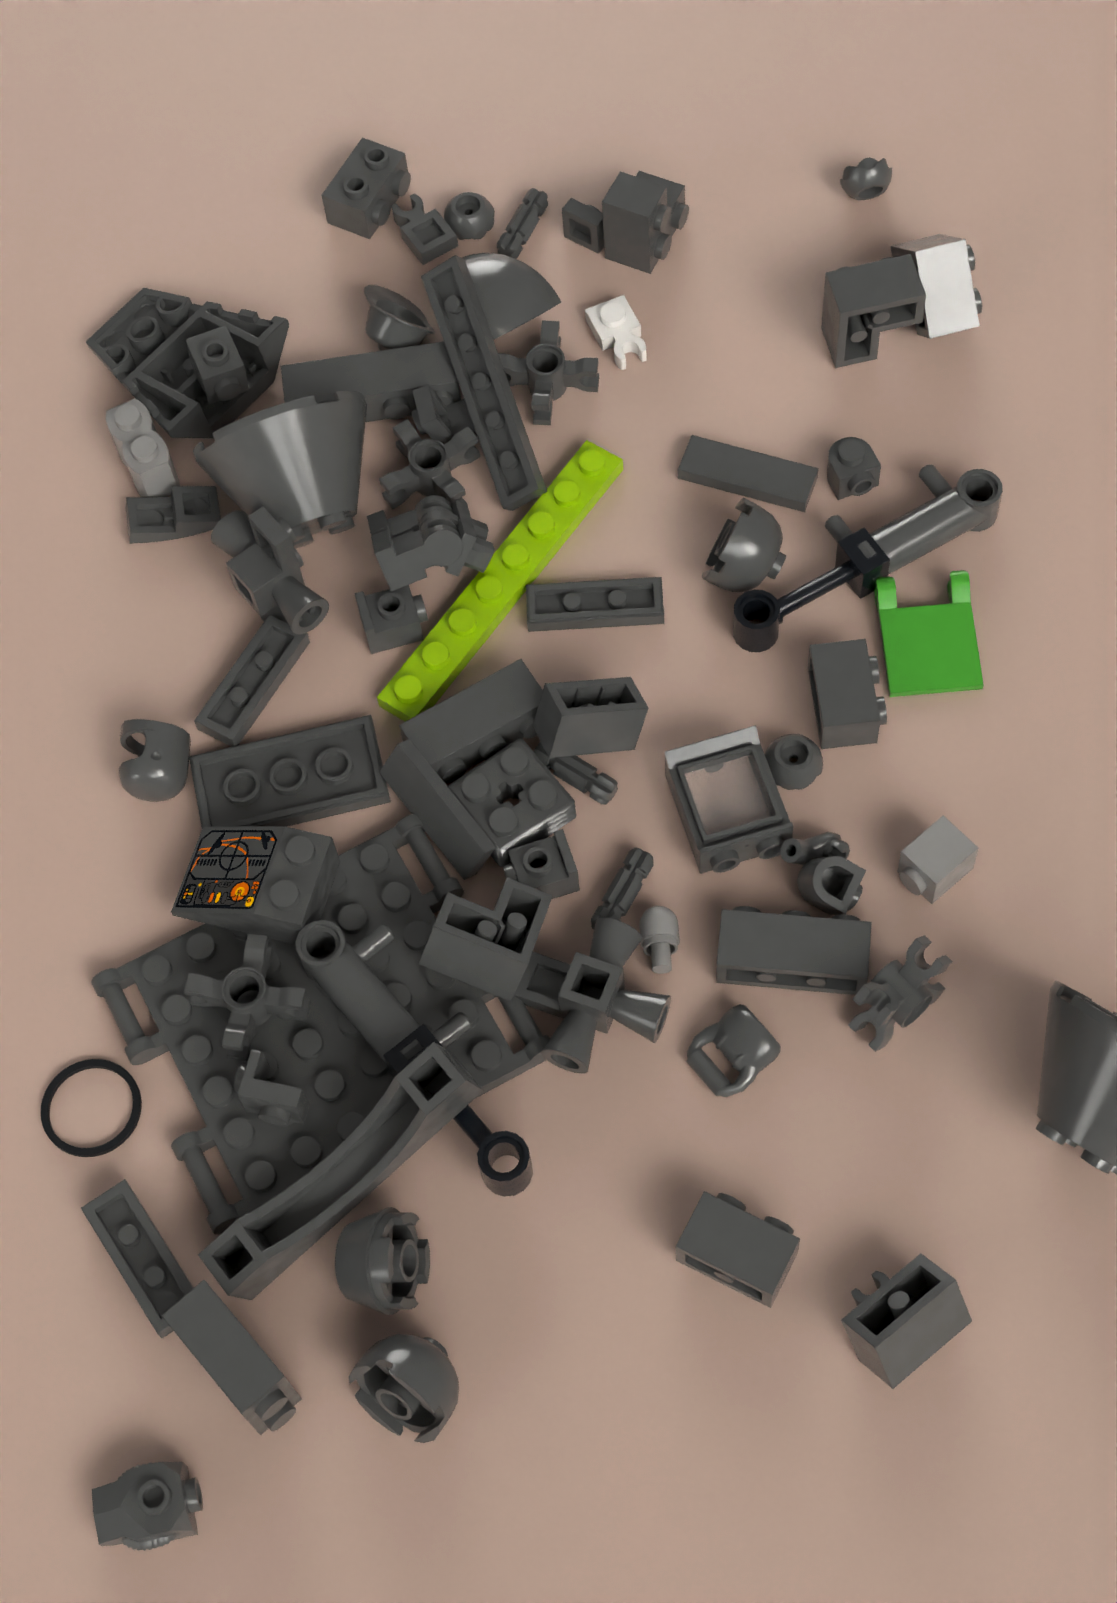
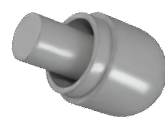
(659, 937)

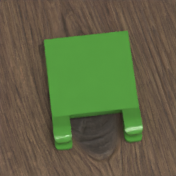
(929, 645)

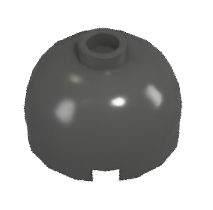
(746, 550)
(407, 1385)

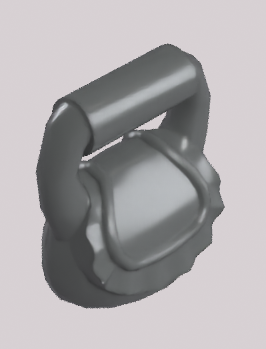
(742, 1042)

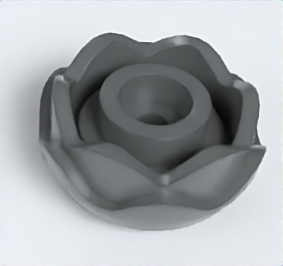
(867, 179)
(469, 215)
(797, 774)

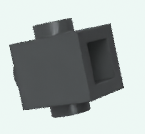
(217, 365)

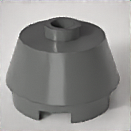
(382, 1261)

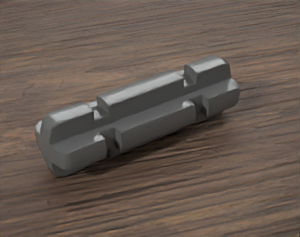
(522, 223)
(580, 775)
(625, 886)

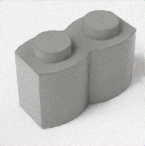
(142, 449)

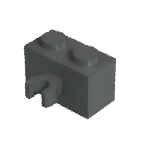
(905, 1319)

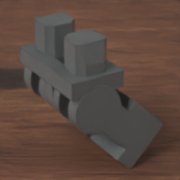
(427, 538)

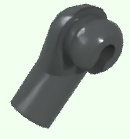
(819, 846)

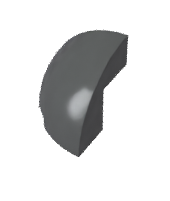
(509, 291)

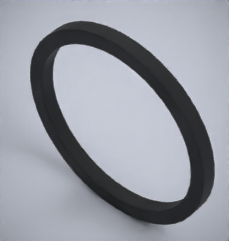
(64, 1075)

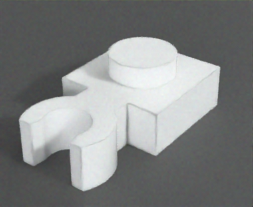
(617, 327)

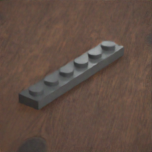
(484, 383)

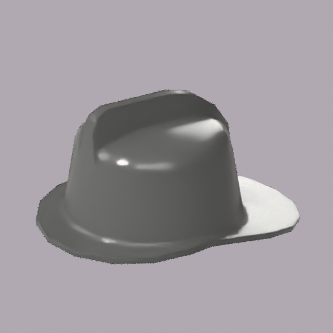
(394, 319)

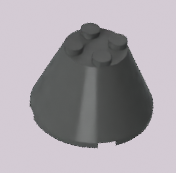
(294, 462)
(1080, 1077)

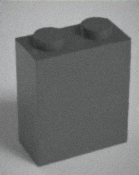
(233, 1358)

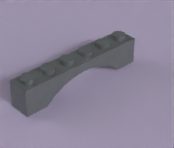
(284, 1228)

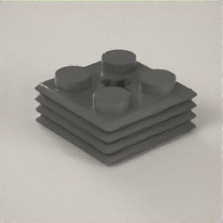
(514, 774)

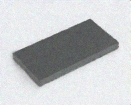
(291, 777)

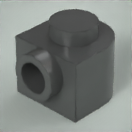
(852, 468)
(831, 884)

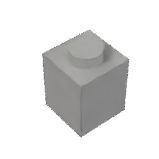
(936, 860)

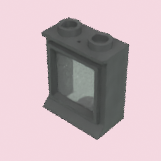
(727, 800)

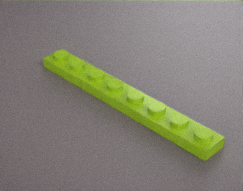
(502, 584)

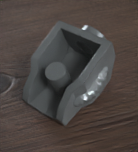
(147, 1506)

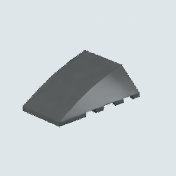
(151, 359)

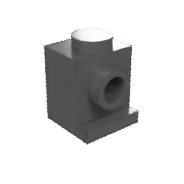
(391, 618)
(556, 877)

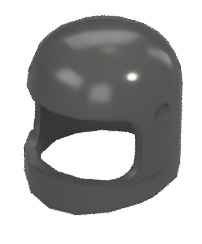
(161, 764)

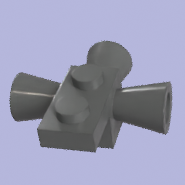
(268, 568)
(591, 995)

